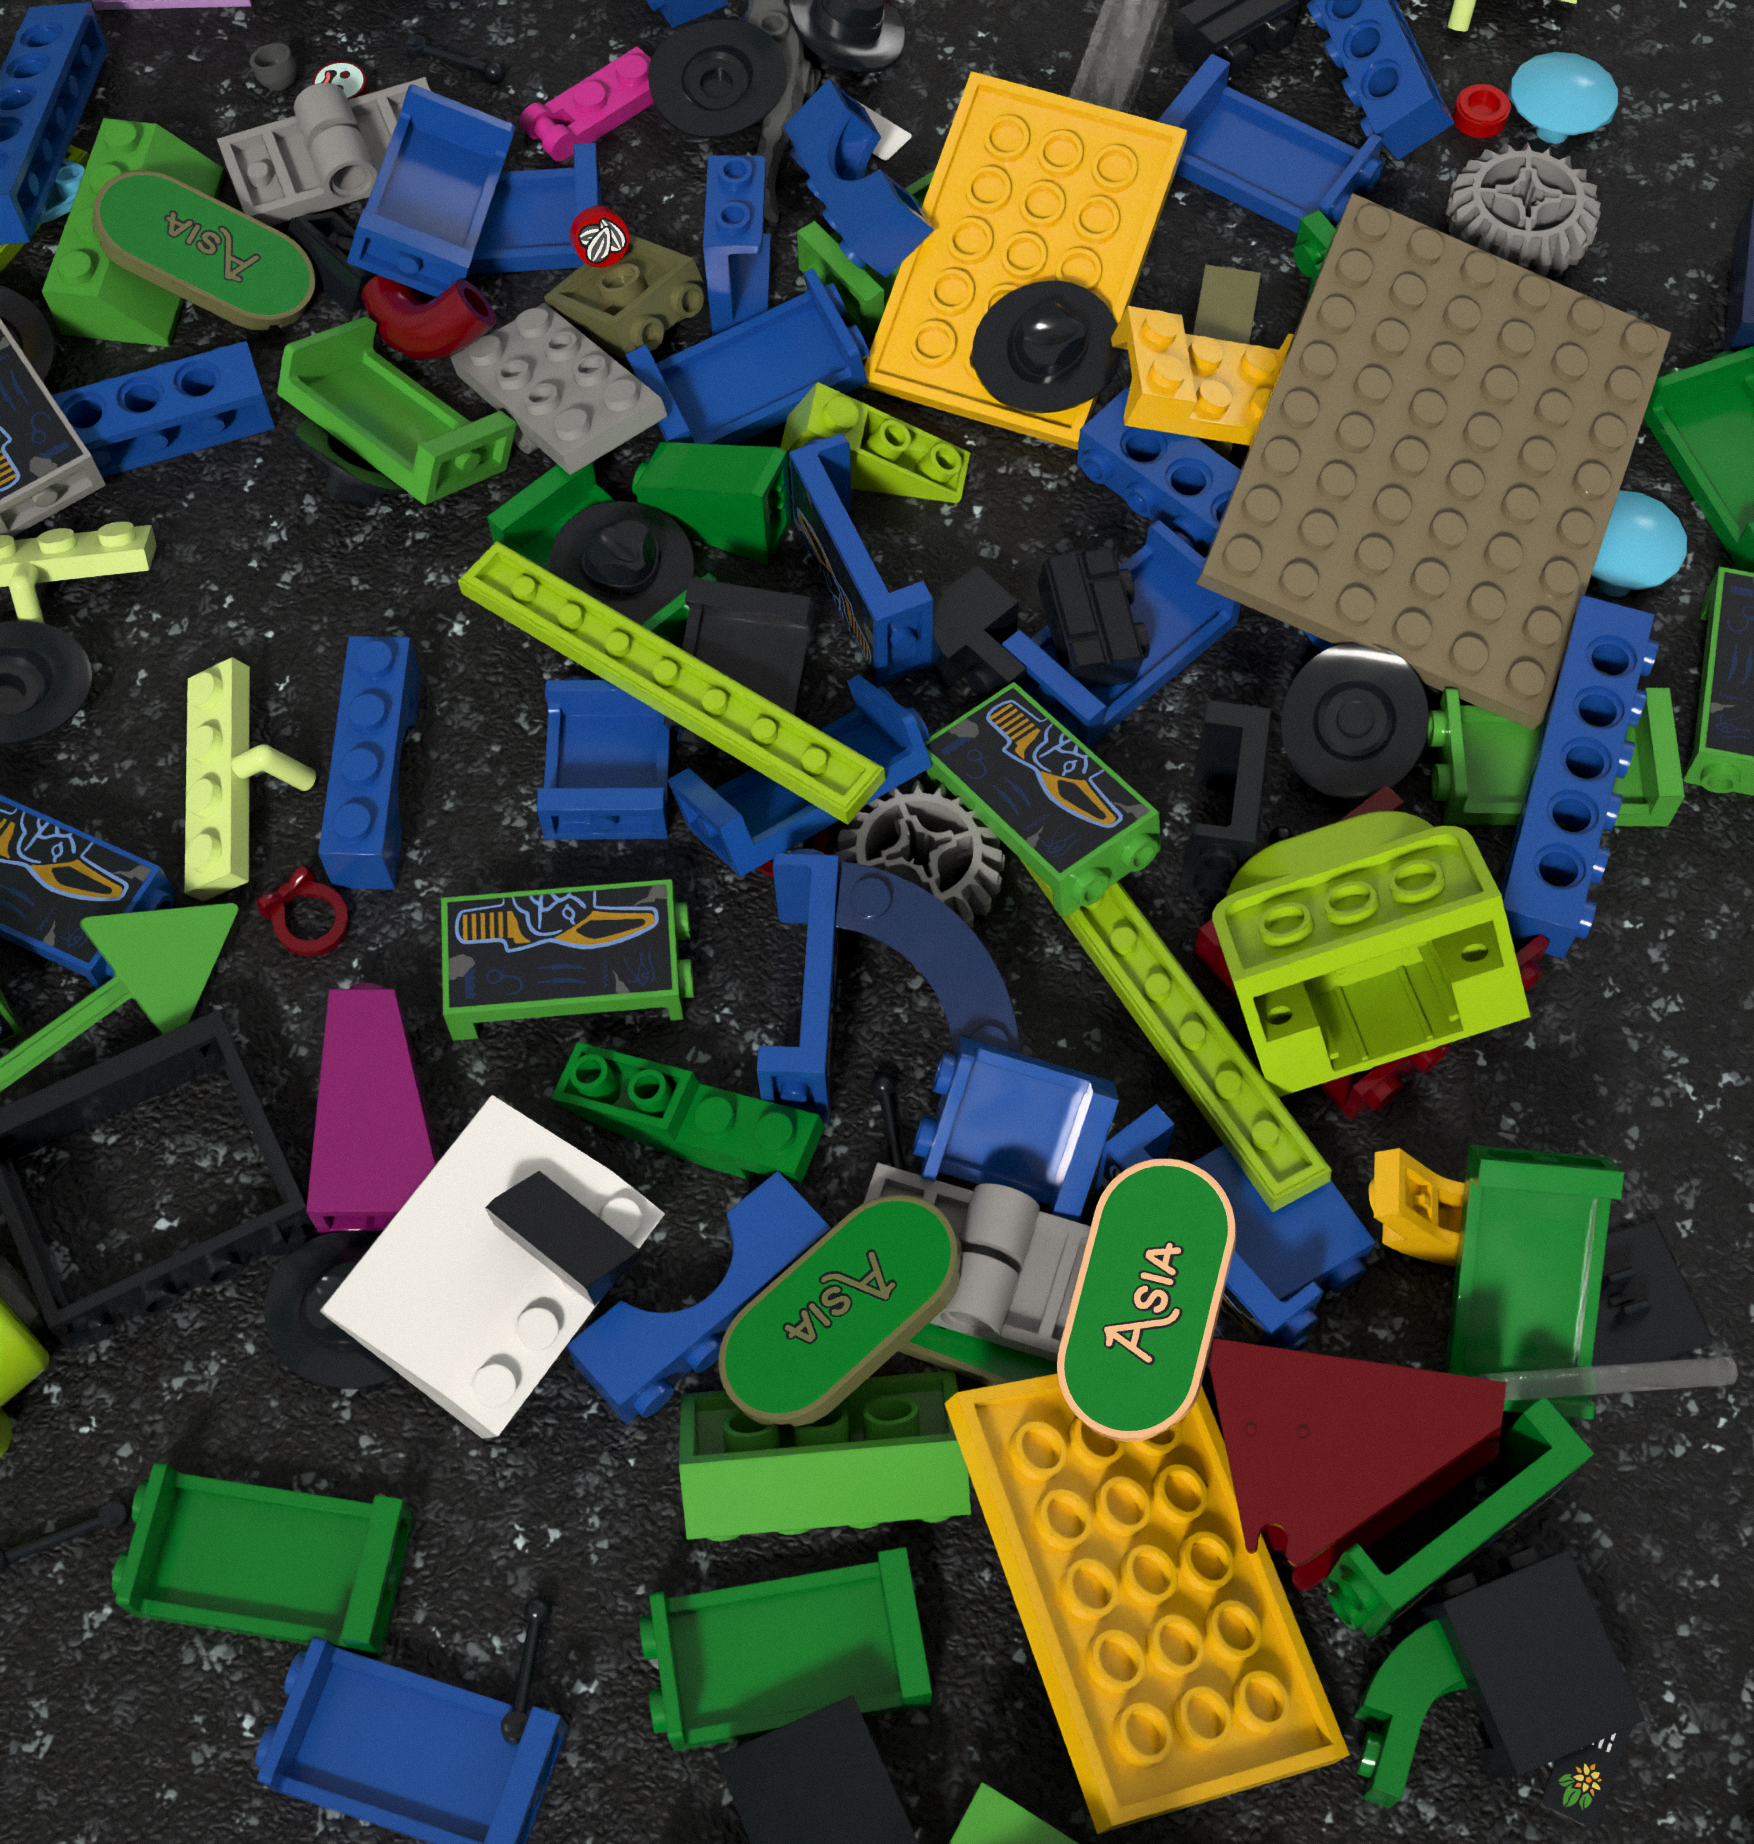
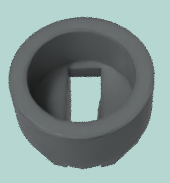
(274, 66)

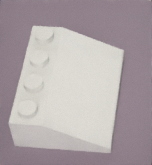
(460, 1299)

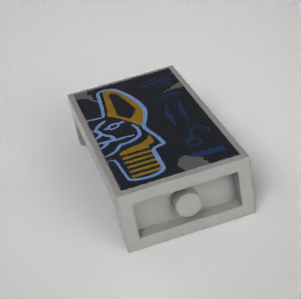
(40, 452)

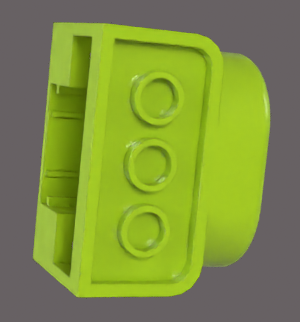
(1366, 947)

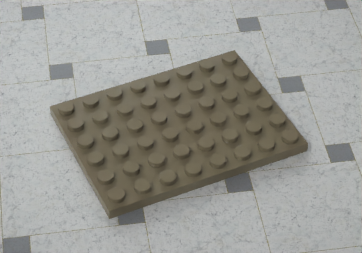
(1438, 460)

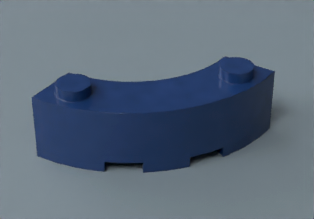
(937, 945)

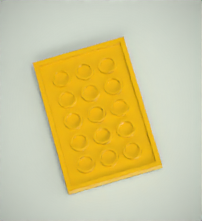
(1019, 199)
(1143, 1605)

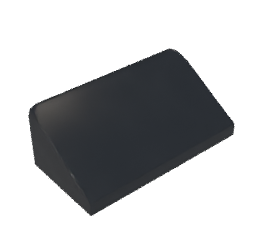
(327, 244)
(563, 1235)

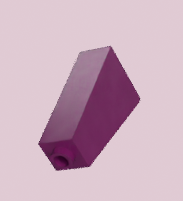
(370, 1115)

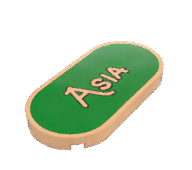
(1147, 1300)

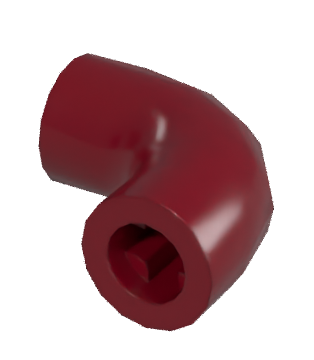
(427, 328)

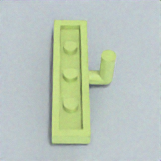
(70, 555)
(219, 779)

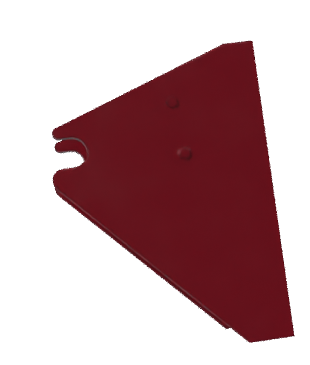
(1344, 1446)

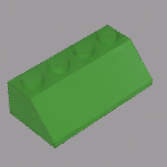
(84, 286)
(865, 1463)

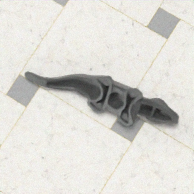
(800, 85)

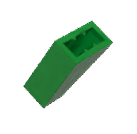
(721, 494)

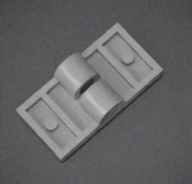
(316, 157)
(558, 388)
(1013, 1265)

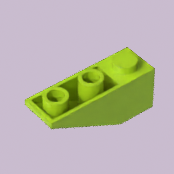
(884, 451)

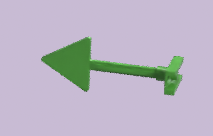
(154, 959)

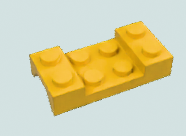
(1192, 380)

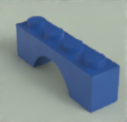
(872, 212)
(362, 799)
(641, 1354)

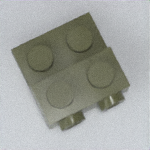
(631, 299)

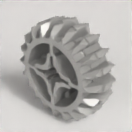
(1525, 209)
(940, 835)

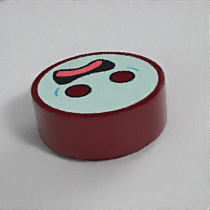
(345, 75)

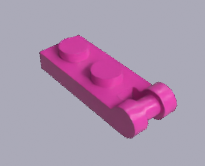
(591, 106)

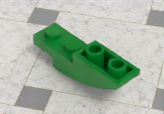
(685, 1118)

